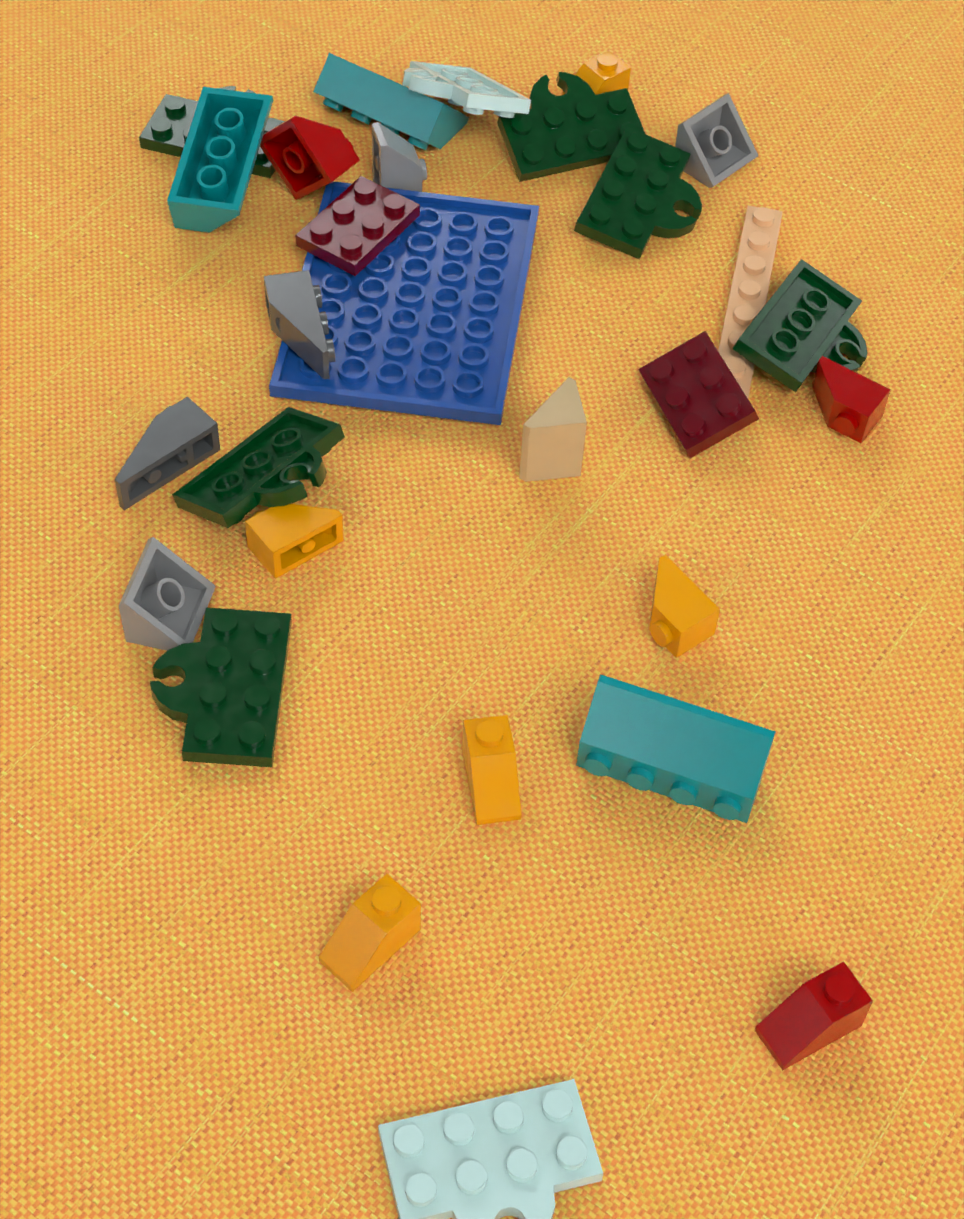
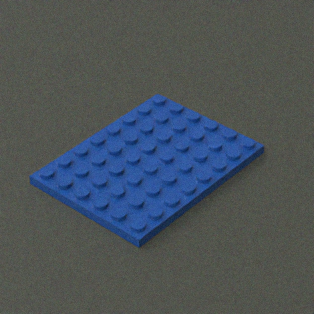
(427, 318)

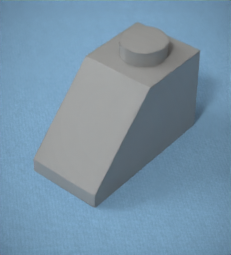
(395, 161)

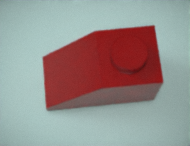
(848, 400)
(815, 1016)

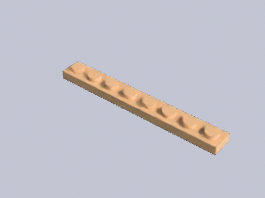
(749, 286)

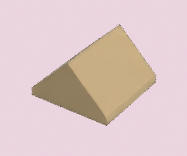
(554, 437)

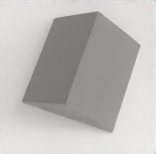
(716, 142)
(163, 599)

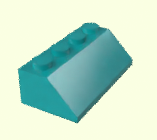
(387, 102)
(218, 158)
(674, 748)

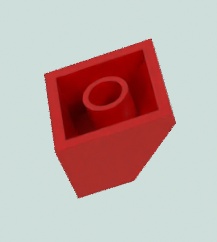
(307, 154)

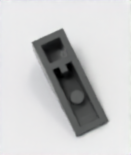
(169, 447)

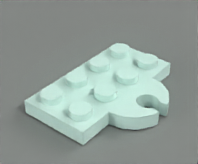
(465, 88)
(491, 1156)

